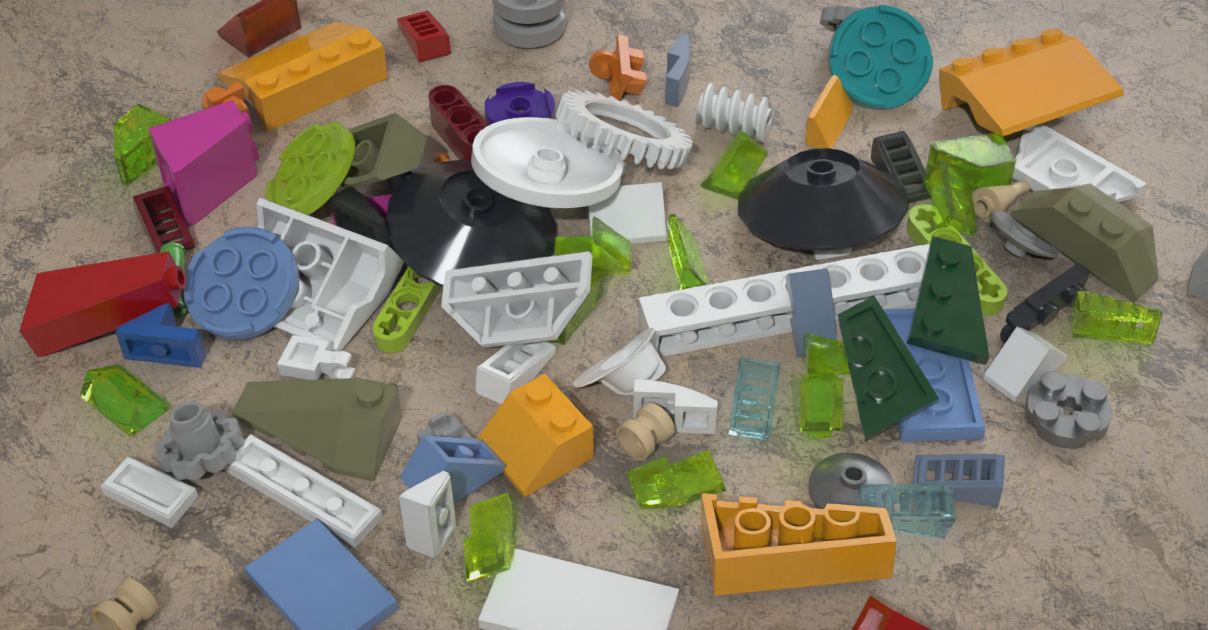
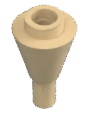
(997, 198)

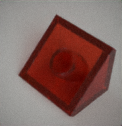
(261, 25)

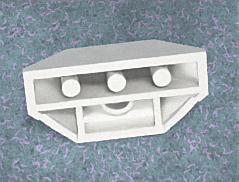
(518, 298)

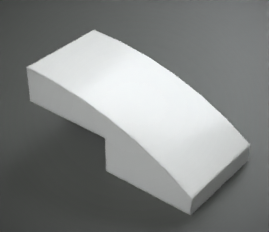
(689, 408)

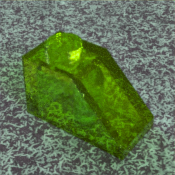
(982, 156)
(817, 404)

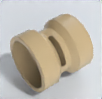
(645, 431)

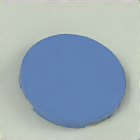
(241, 283)

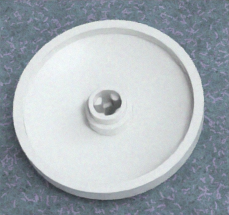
(544, 164)

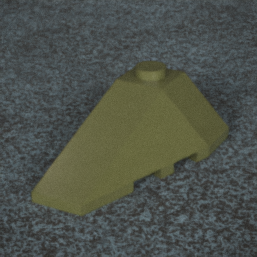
(333, 420)

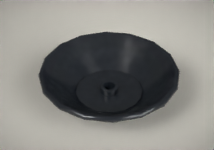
(823, 201)
(455, 221)

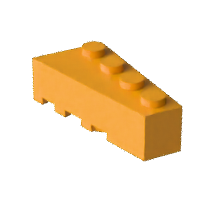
(793, 545)

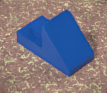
(159, 340)

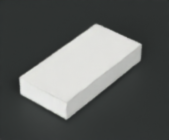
(149, 491)

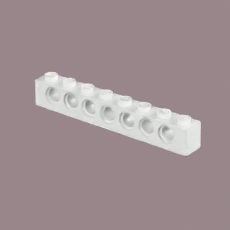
(762, 306)

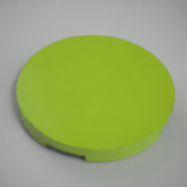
(312, 167)

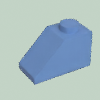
(466, 460)

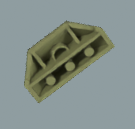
(1095, 233)

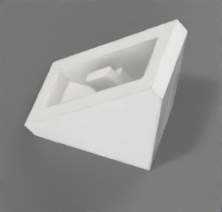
(1022, 363)

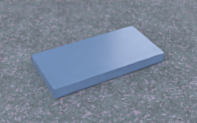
(958, 409)

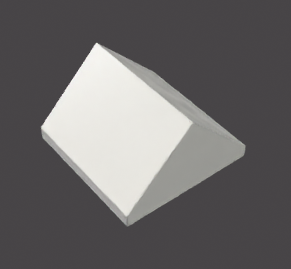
(633, 212)

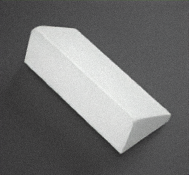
(428, 514)

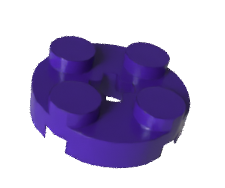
(519, 96)

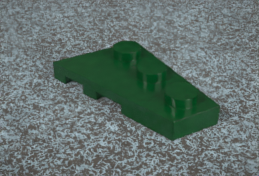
(949, 304)
(882, 370)

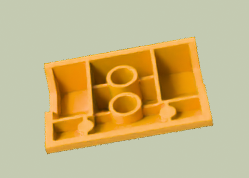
(309, 72)
(1027, 82)

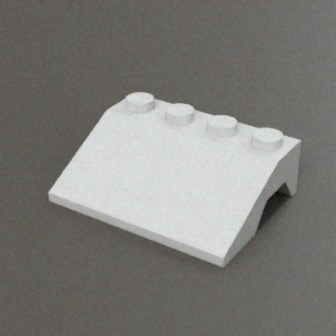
(339, 274)

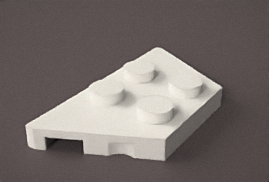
(1055, 161)

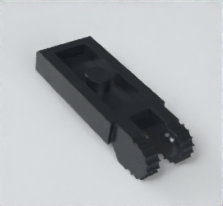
(1047, 301)

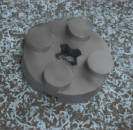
(1063, 390)

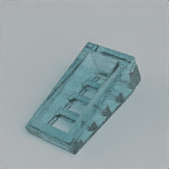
(759, 371)
(923, 496)

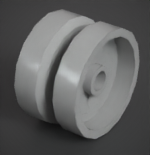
(529, 21)

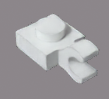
(311, 357)

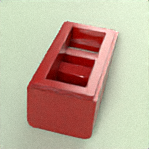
(425, 35)

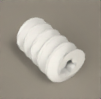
(734, 113)

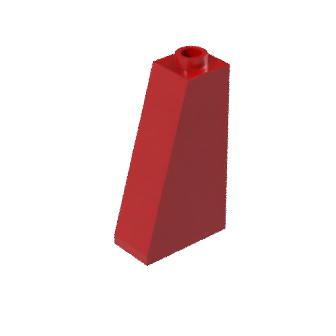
(96, 299)

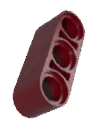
(454, 119)

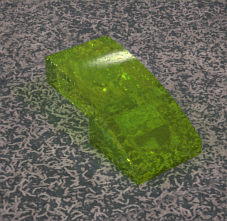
(676, 484)
(493, 537)

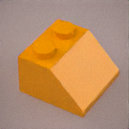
(538, 435)

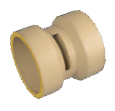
(127, 607)

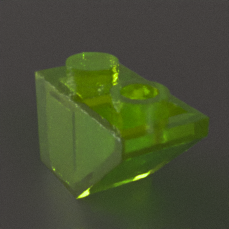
(133, 143)

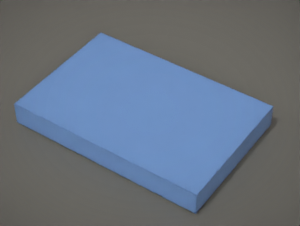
(320, 583)

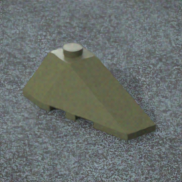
(384, 150)

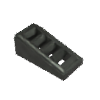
(900, 148)
(358, 216)

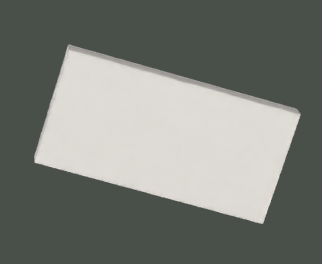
(570, 596)

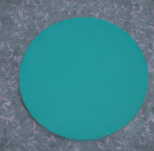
(881, 57)

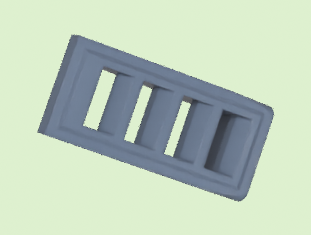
(973, 465)

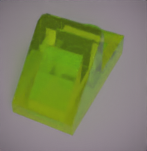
(609, 249)

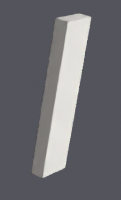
(304, 491)

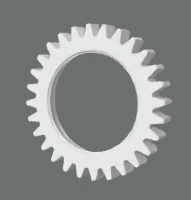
(578, 113)

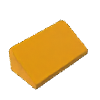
(828, 115)

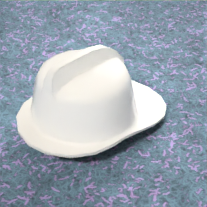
(632, 362)

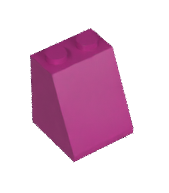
(205, 158)

